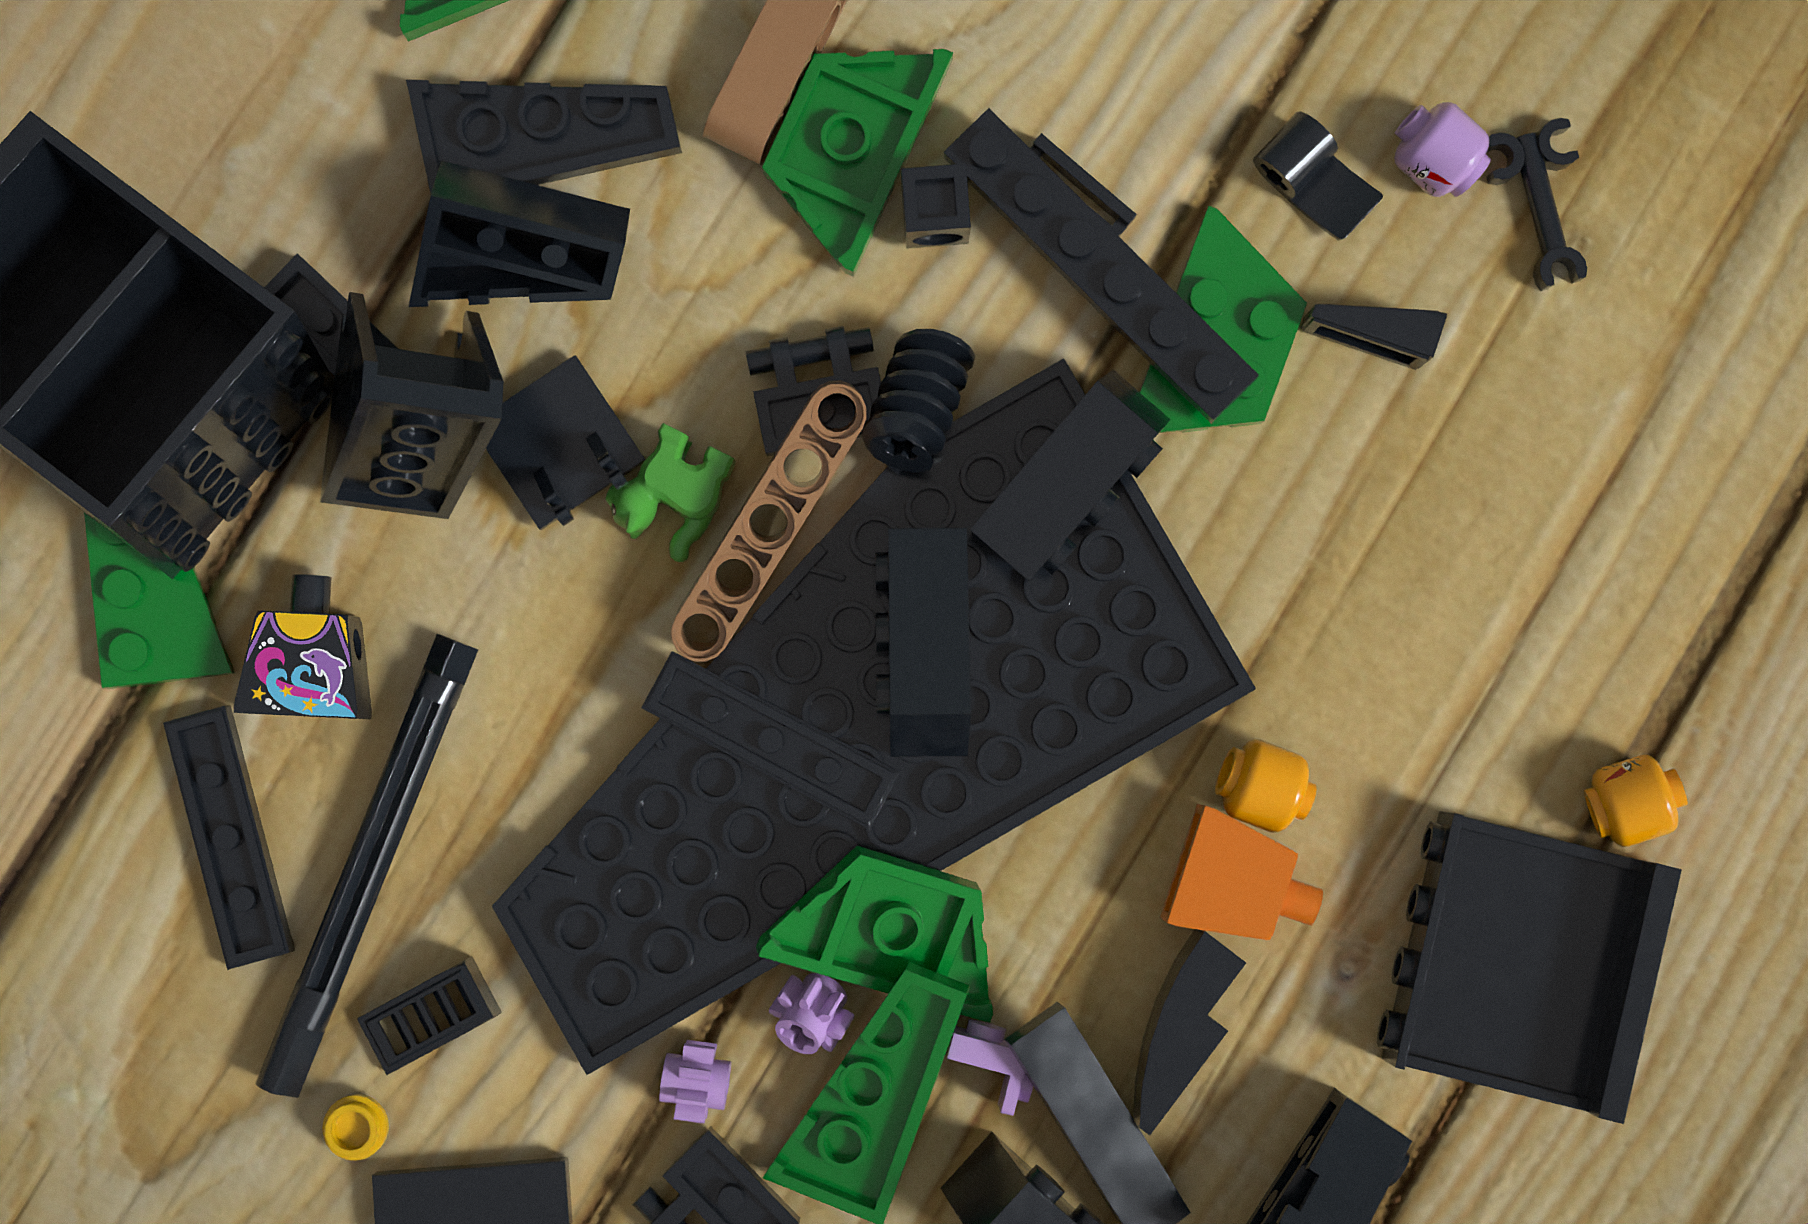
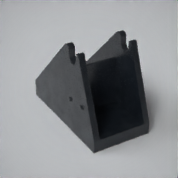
(407, 420)

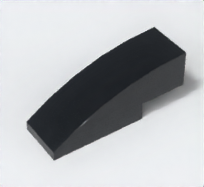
(1179, 1028)

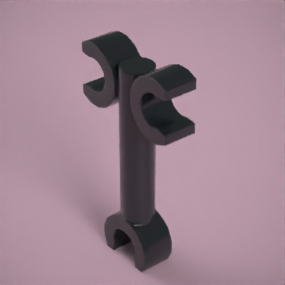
(1532, 157)

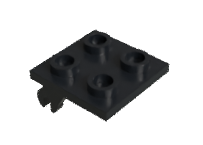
(561, 444)

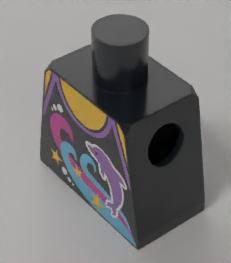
(305, 659)

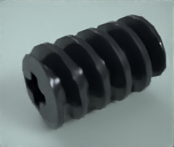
(917, 399)

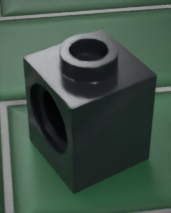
(935, 205)

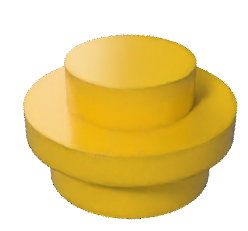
(355, 1127)

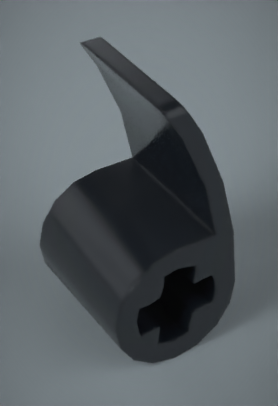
(1307, 173)

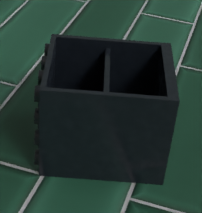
(138, 355)

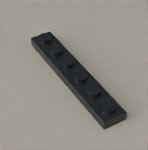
(1101, 266)

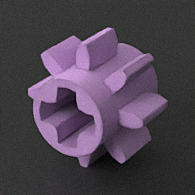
(811, 1013)
(695, 1081)

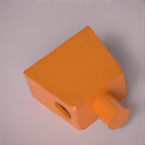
(1236, 880)

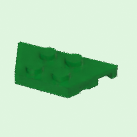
(850, 140)
(1247, 308)
(878, 917)

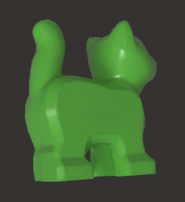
(685, 488)

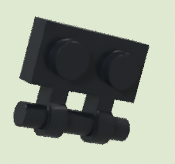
(781, 405)
(717, 1186)

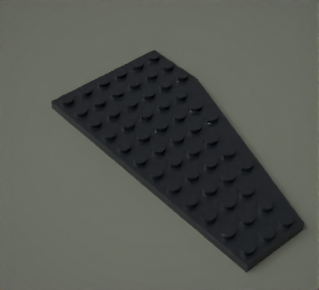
(694, 855)

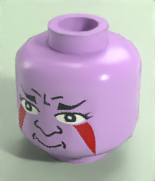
(1442, 149)

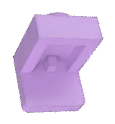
(985, 1047)

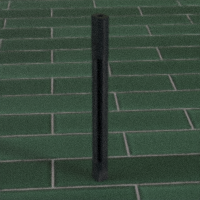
(366, 868)

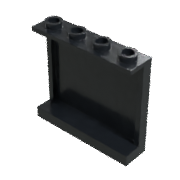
(1529, 965)

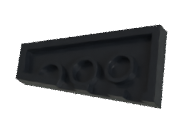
(541, 129)

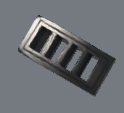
(1392, 334)
(474, 992)

